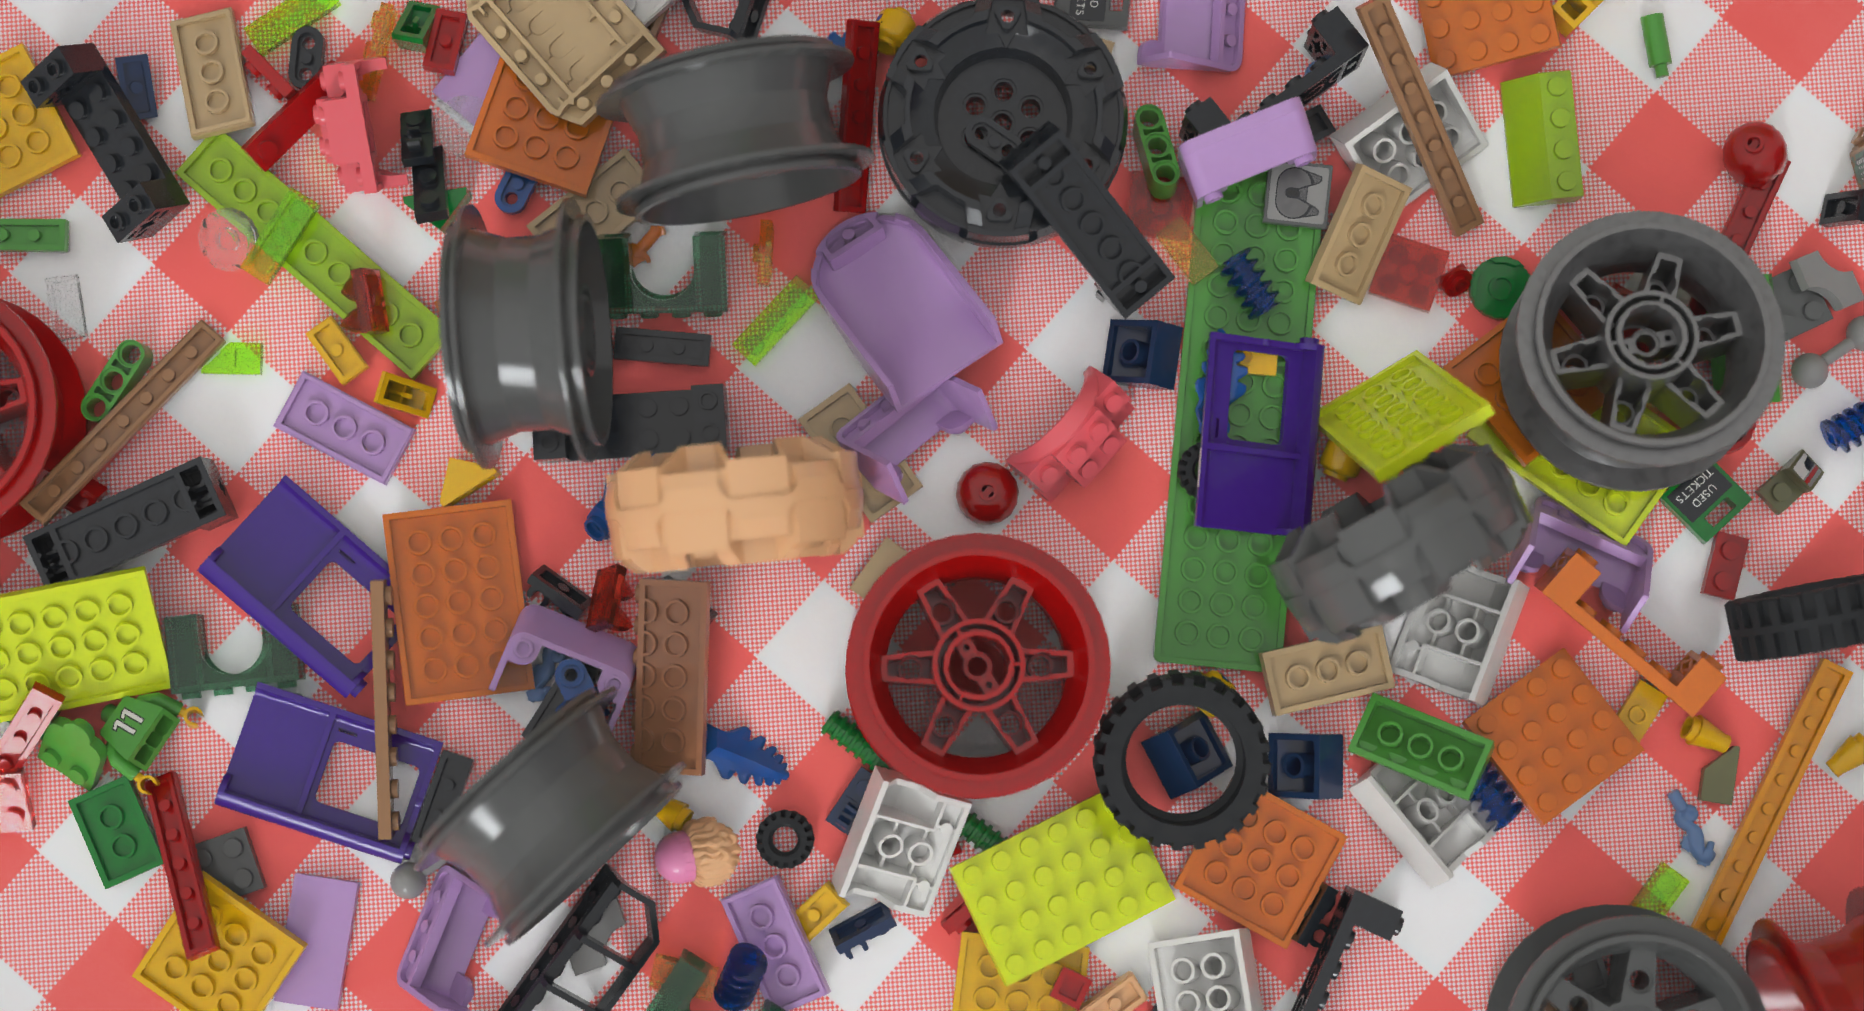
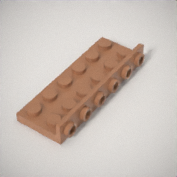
(671, 674)

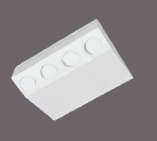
(1383, 143)
(1206, 972)

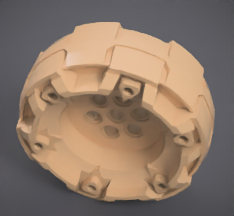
(716, 510)

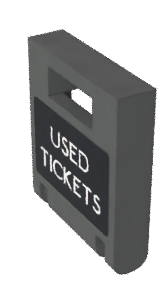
(1096, 13)

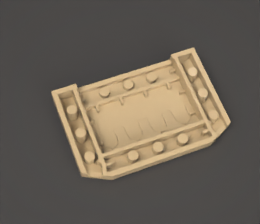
(566, 48)

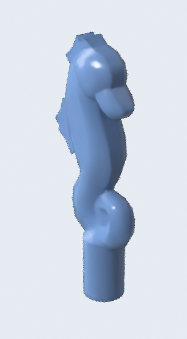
(543, 674)
(1694, 840)

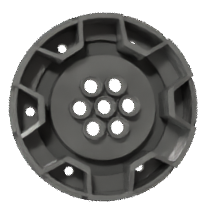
(1402, 548)

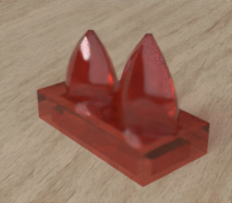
(367, 291)
(608, 592)

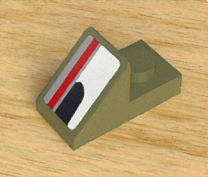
(1790, 482)

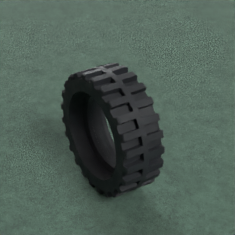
(1798, 619)
(1183, 828)

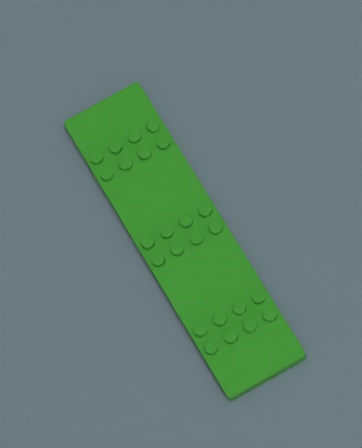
(1216, 583)

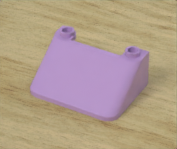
(1197, 36)

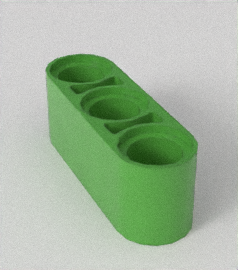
(1153, 164)
(118, 364)

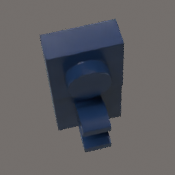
(136, 83)
(848, 804)
(862, 927)

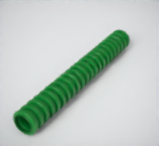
(853, 740)

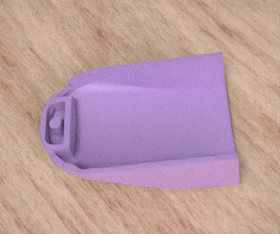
(900, 305)

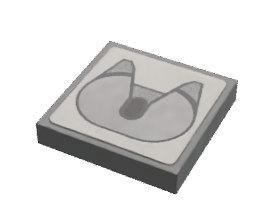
(1298, 196)

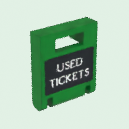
(1699, 496)

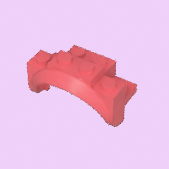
(348, 127)
(1079, 441)

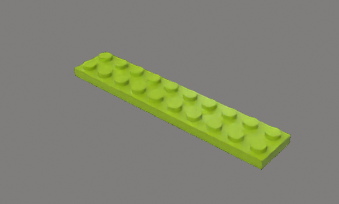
(321, 256)

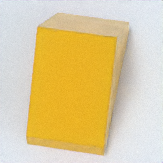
(405, 395)
(464, 479)

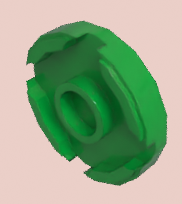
(1497, 286)

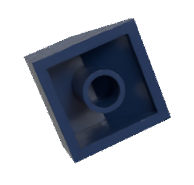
(1143, 353)
(1187, 754)
(1306, 765)

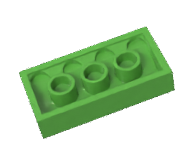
(1421, 746)

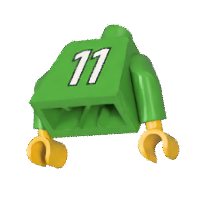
(139, 730)

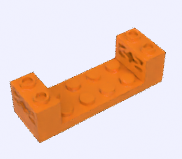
(1687, 685)

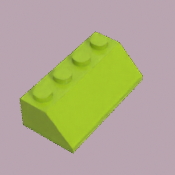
(1541, 139)

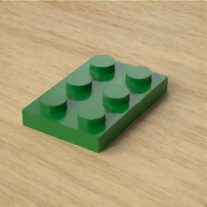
(117, 831)

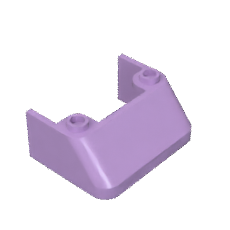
(1246, 149)
(889, 437)
(1623, 569)
(547, 628)
(445, 942)

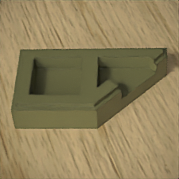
(1719, 778)

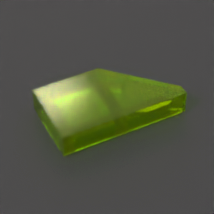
(237, 359)

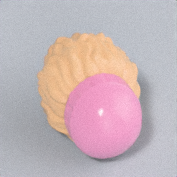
(698, 853)

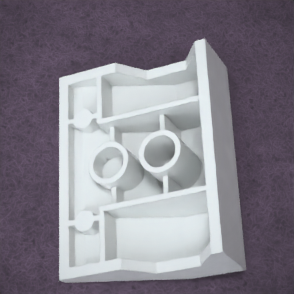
(1461, 635)
(1423, 822)
(900, 843)

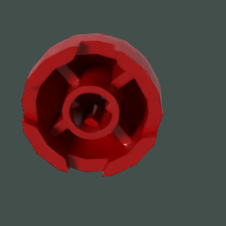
(1755, 154)
(976, 503)

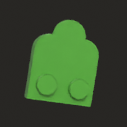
(74, 751)

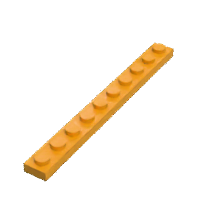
(1771, 800)

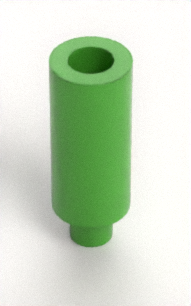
(1656, 43)

